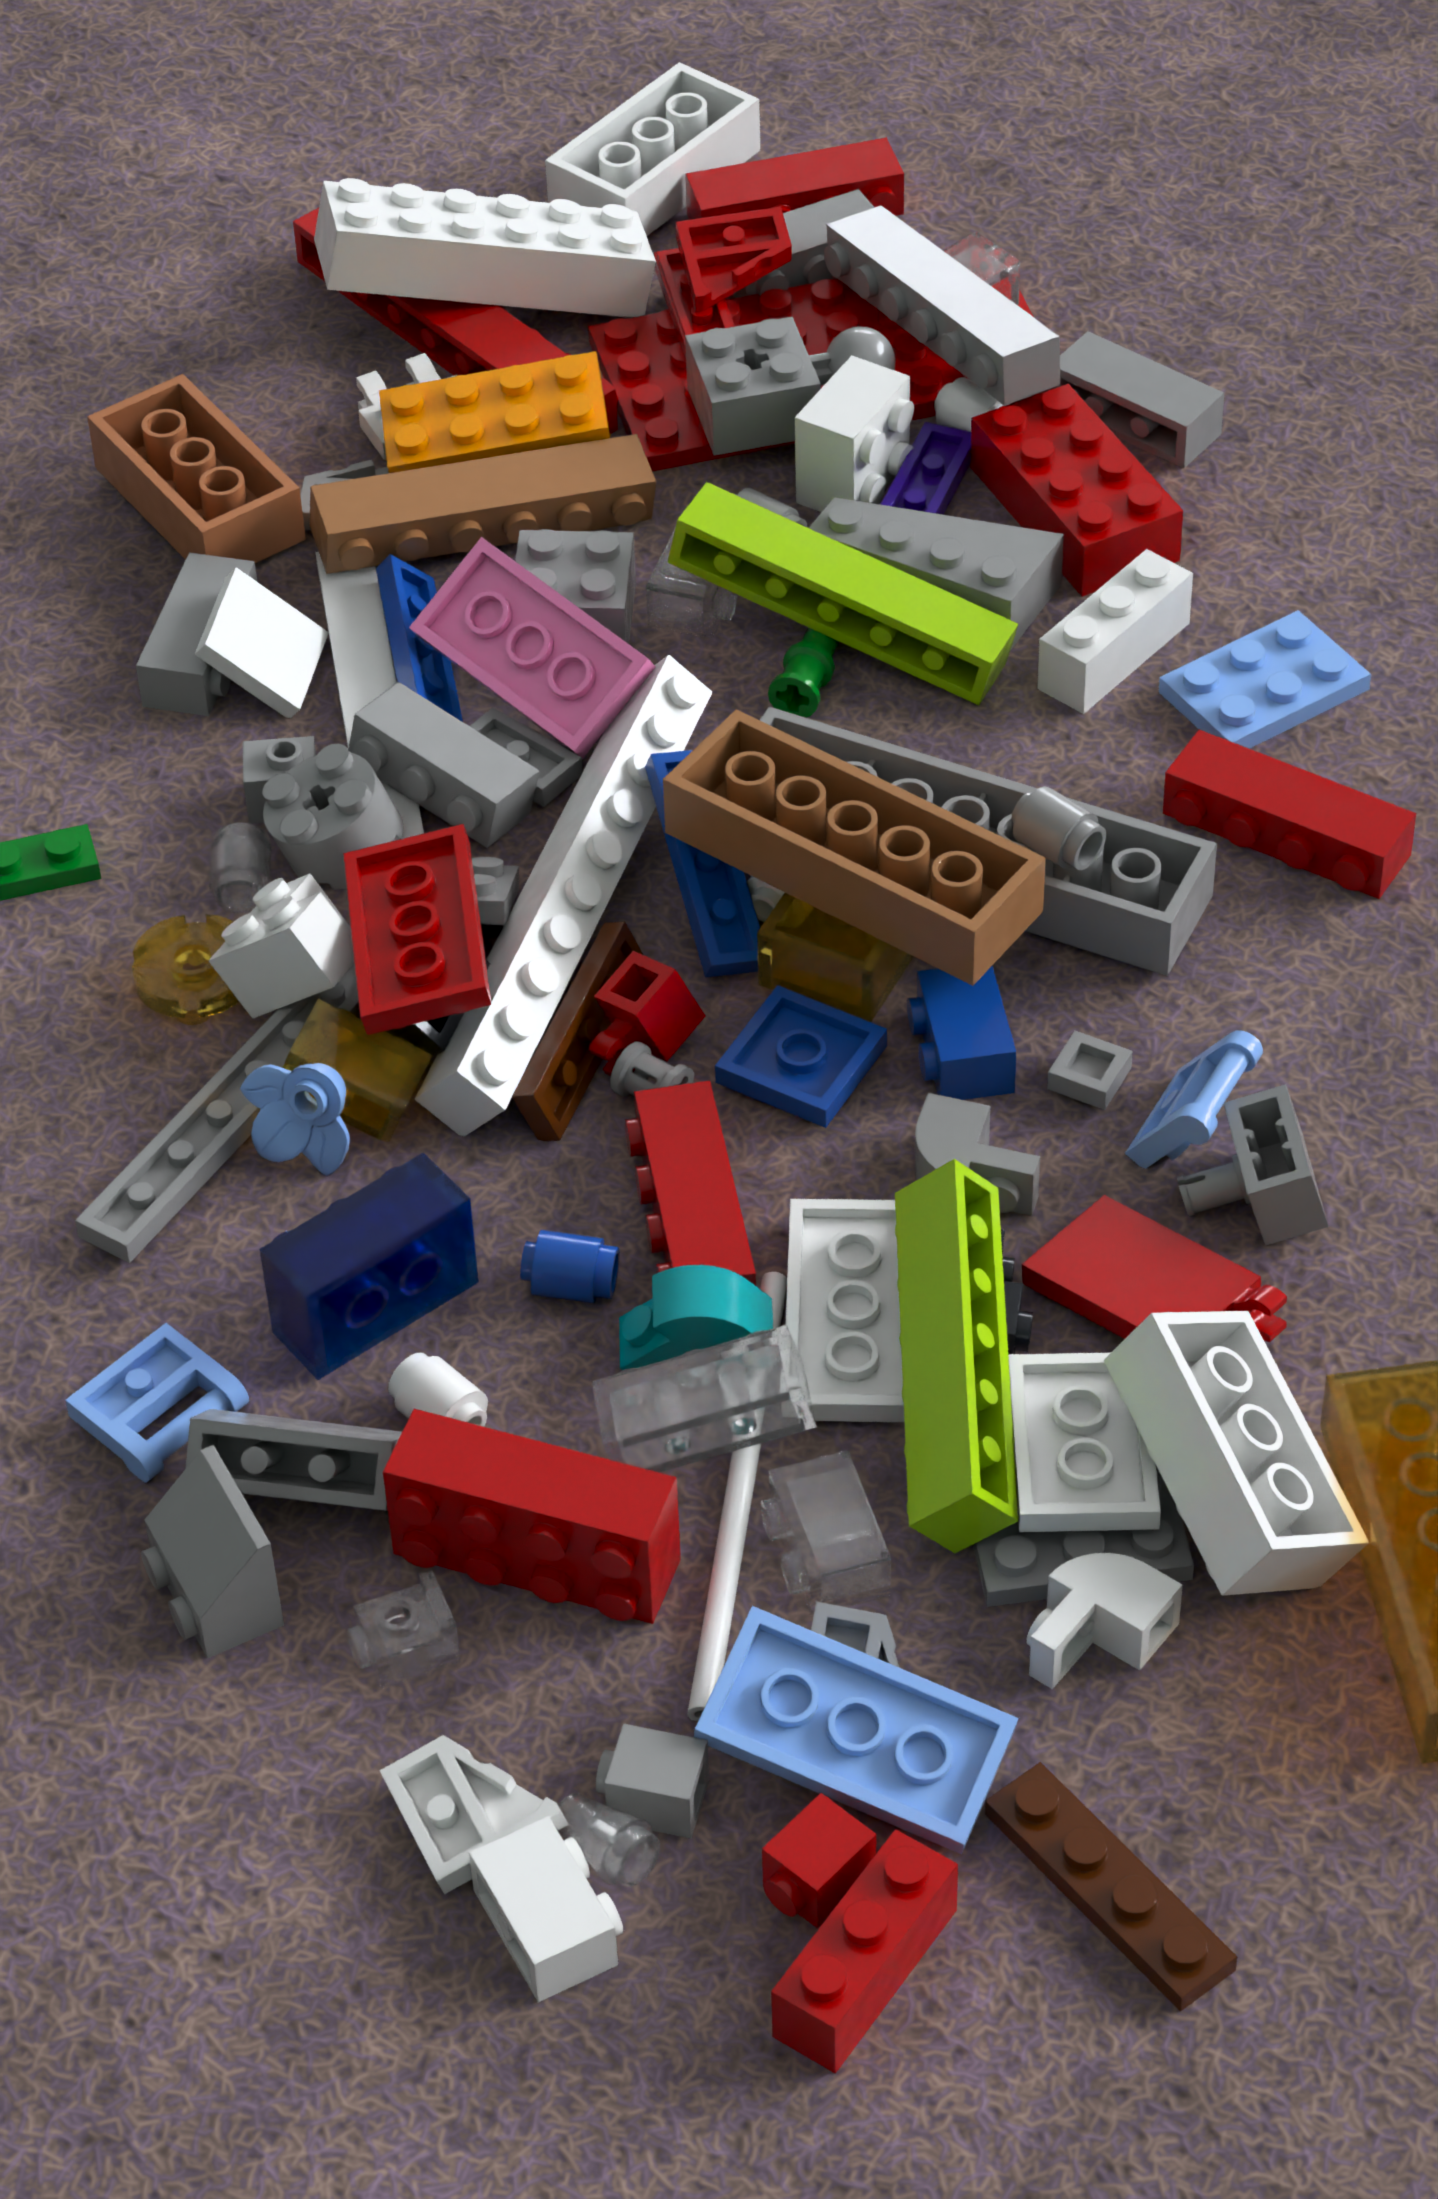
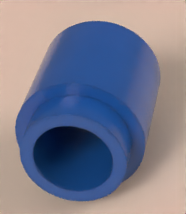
(570, 1266)

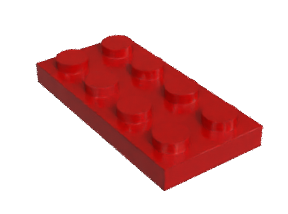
(416, 930)

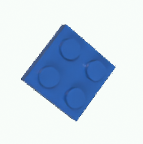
(801, 1056)

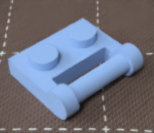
(1194, 1098)
(143, 1388)

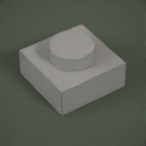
(1089, 1070)

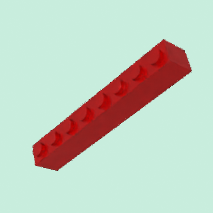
(451, 333)

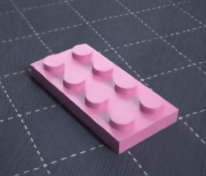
(532, 647)

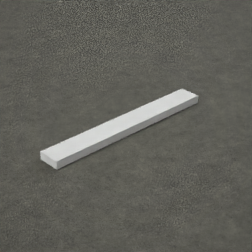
(362, 657)

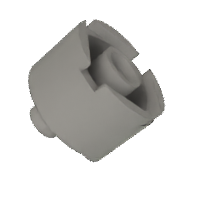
(328, 809)

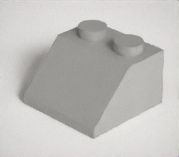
(212, 1558)

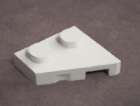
(459, 1806)

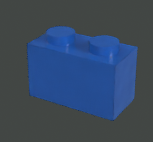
(964, 1035)

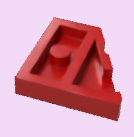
(731, 252)

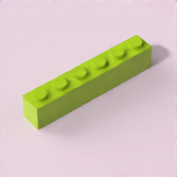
(842, 593)
(955, 1358)

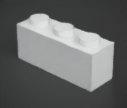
(1114, 631)

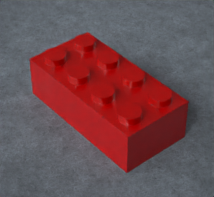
(1073, 477)
(533, 1516)

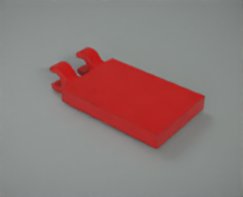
(1126, 1266)

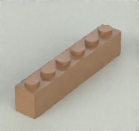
(492, 498)

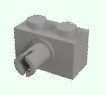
(1267, 1171)

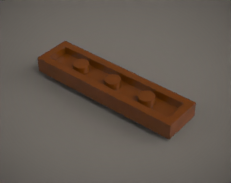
(563, 1061)
(1111, 1886)

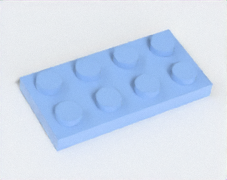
(856, 1729)

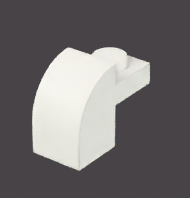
(1106, 1603)

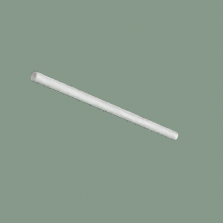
(729, 1546)

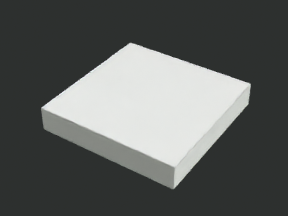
(262, 643)

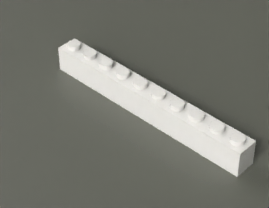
(562, 903)

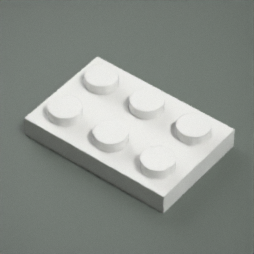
(1077, 1448)

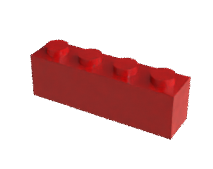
(799, 181)
(1289, 814)
(687, 1180)

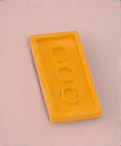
(494, 413)

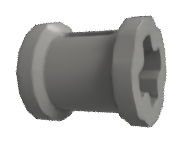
(638, 1056)

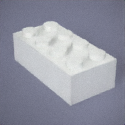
(651, 141)
(1235, 1452)

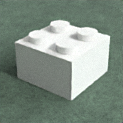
(853, 435)

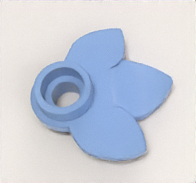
(294, 1120)

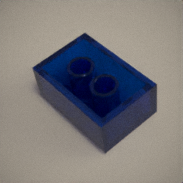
(370, 1265)

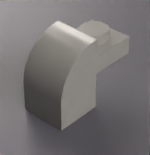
(961, 1131)

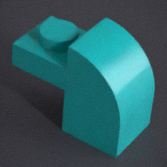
(691, 1311)

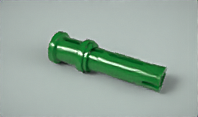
(806, 669)

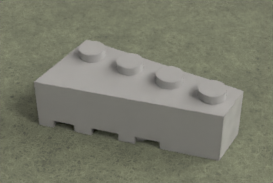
(981, 561)

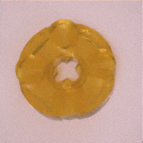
(165, 984)

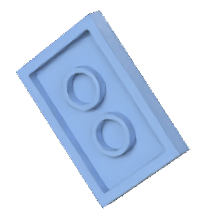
(1265, 682)

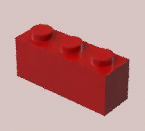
(864, 1951)

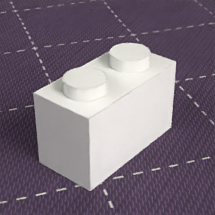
(545, 1907)

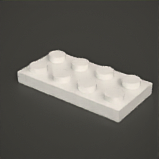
(846, 1307)

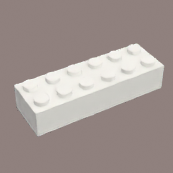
(483, 249)

